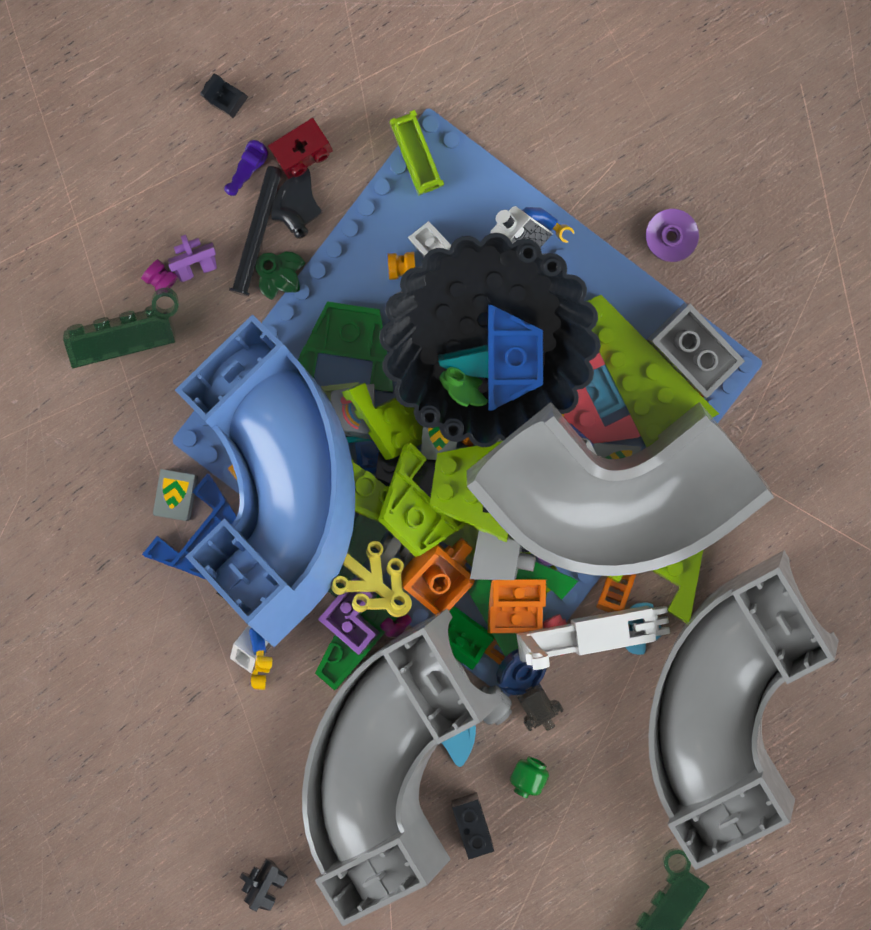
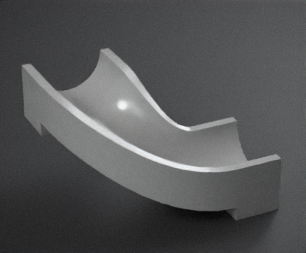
(623, 511)

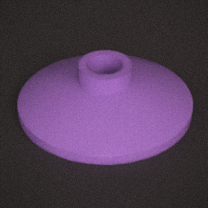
(679, 223)

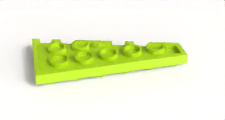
(644, 378)

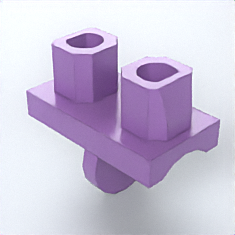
(182, 262)

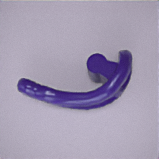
(252, 159)

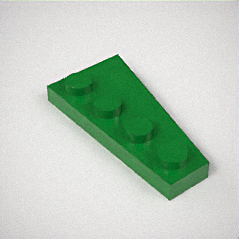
(341, 659)

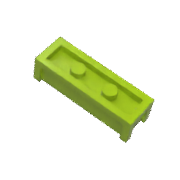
(416, 153)

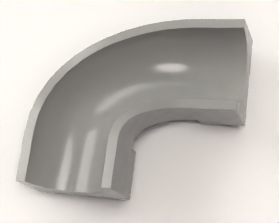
(711, 708)
(369, 767)

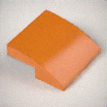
(516, 605)

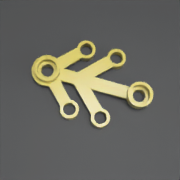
(374, 583)

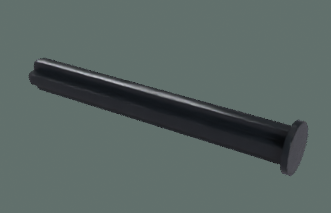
(256, 231)

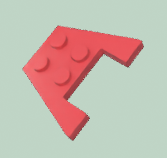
(587, 419)

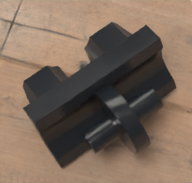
(258, 883)

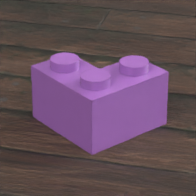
(348, 623)

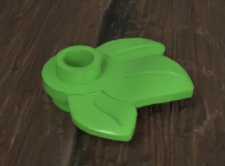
(463, 387)

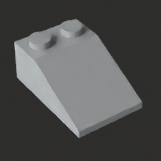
(695, 349)

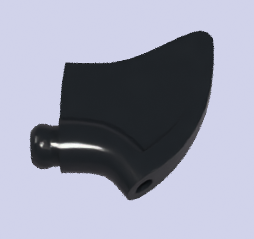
(296, 205)

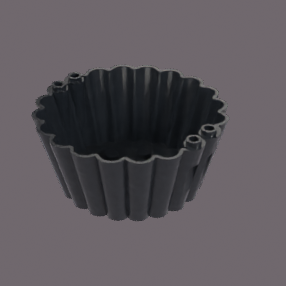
(440, 316)

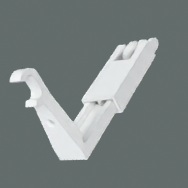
(592, 635)

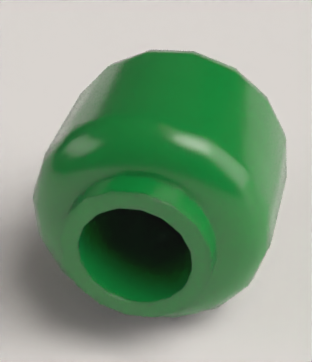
(529, 777)

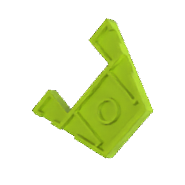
(389, 423)
(451, 492)
(408, 509)
(685, 576)

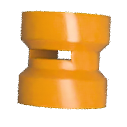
(400, 264)

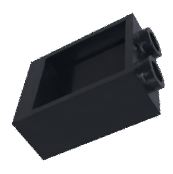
(472, 826)

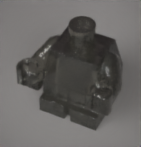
(539, 708)

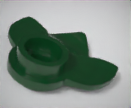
(282, 274)

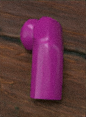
(394, 629)

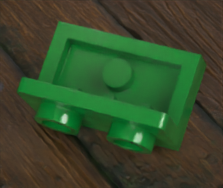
(467, 638)

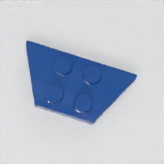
(513, 357)

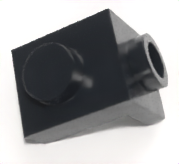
(223, 95)

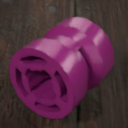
(159, 276)

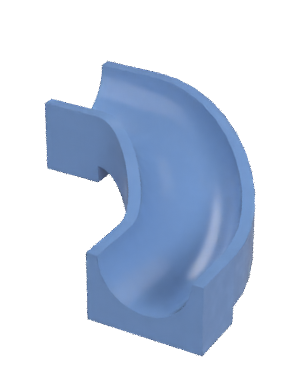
(290, 480)

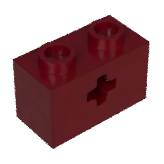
(304, 136)

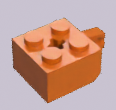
(446, 564)

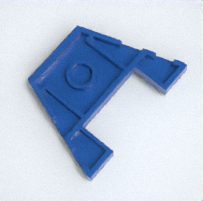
(209, 493)

